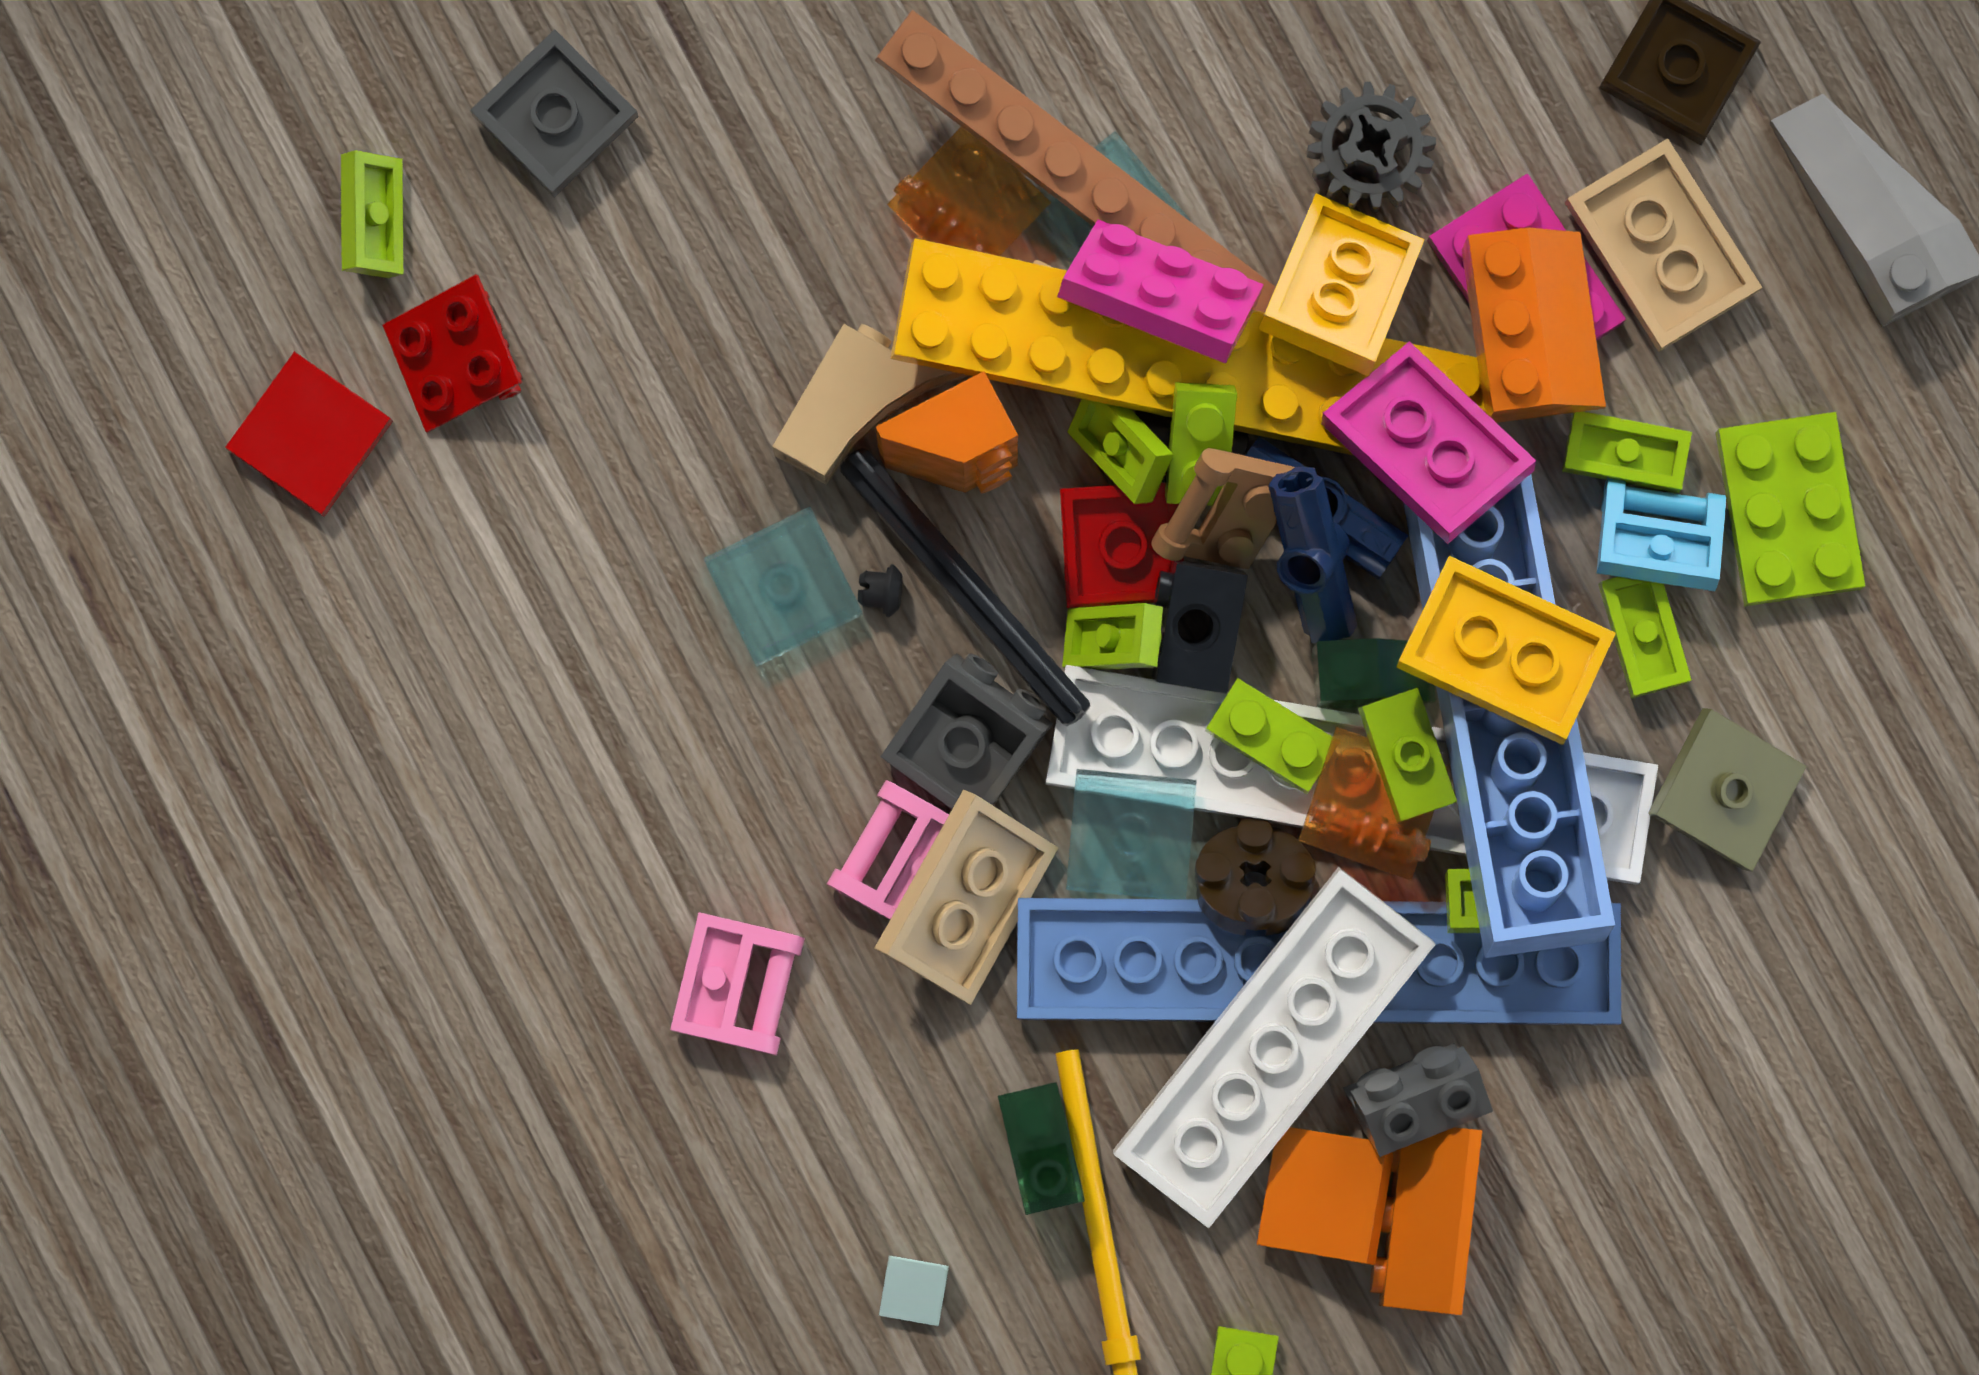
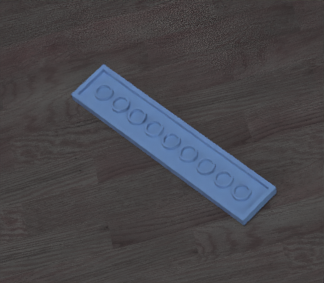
(1177, 965)

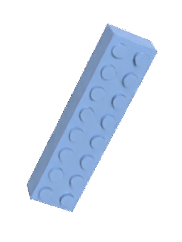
(1517, 792)

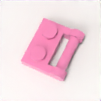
(908, 859)
(717, 978)

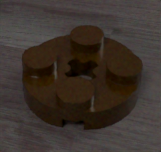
(1259, 849)

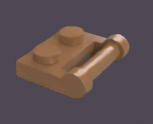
(1236, 521)

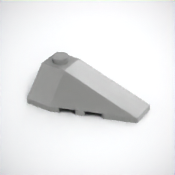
(1882, 219)

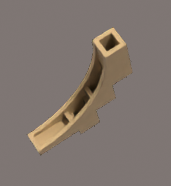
(849, 398)

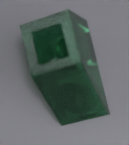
(1040, 1148)

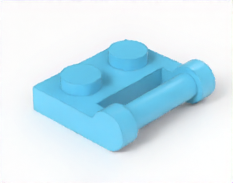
(1659, 547)

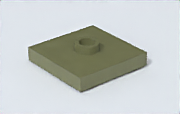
(1727, 789)

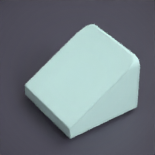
(913, 1290)

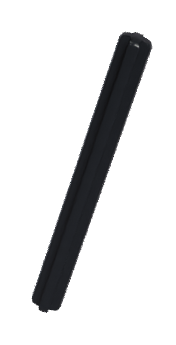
(965, 587)

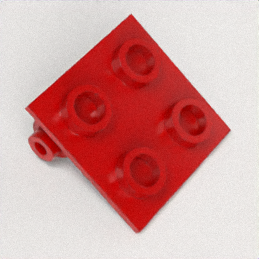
(453, 354)

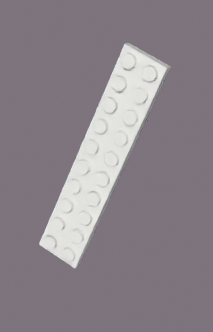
(1162, 733)

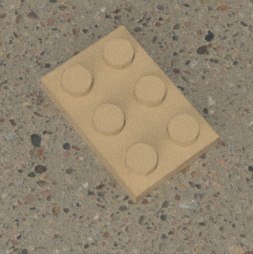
(1663, 245)
(966, 897)

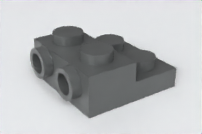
(967, 733)
(1418, 1098)

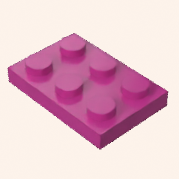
(1515, 208)
(1161, 290)
(1428, 442)

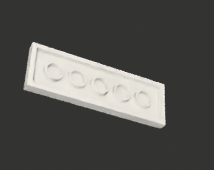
(1273, 1047)

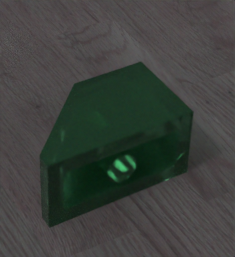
(1362, 673)

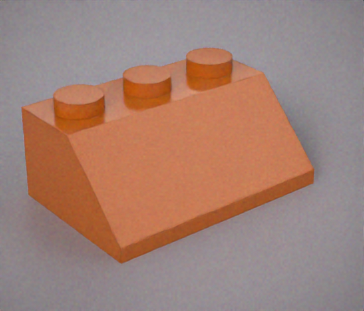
(1532, 323)
(953, 439)
(1429, 1224)

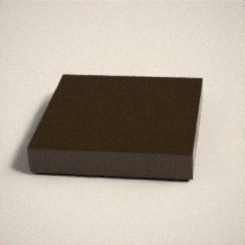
(1680, 66)

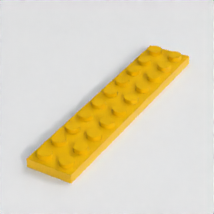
(1005, 318)

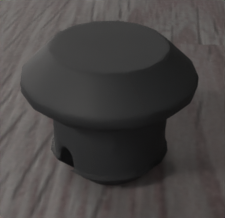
(883, 590)

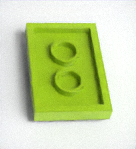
(1790, 509)

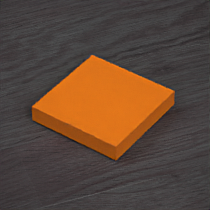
(1325, 1196)

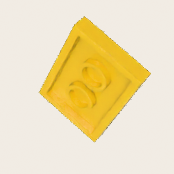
(1341, 284)
(1506, 650)

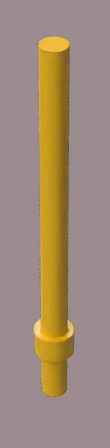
(1121, 1347)

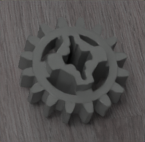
(1380, 170)

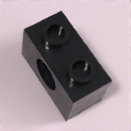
(1219, 593)

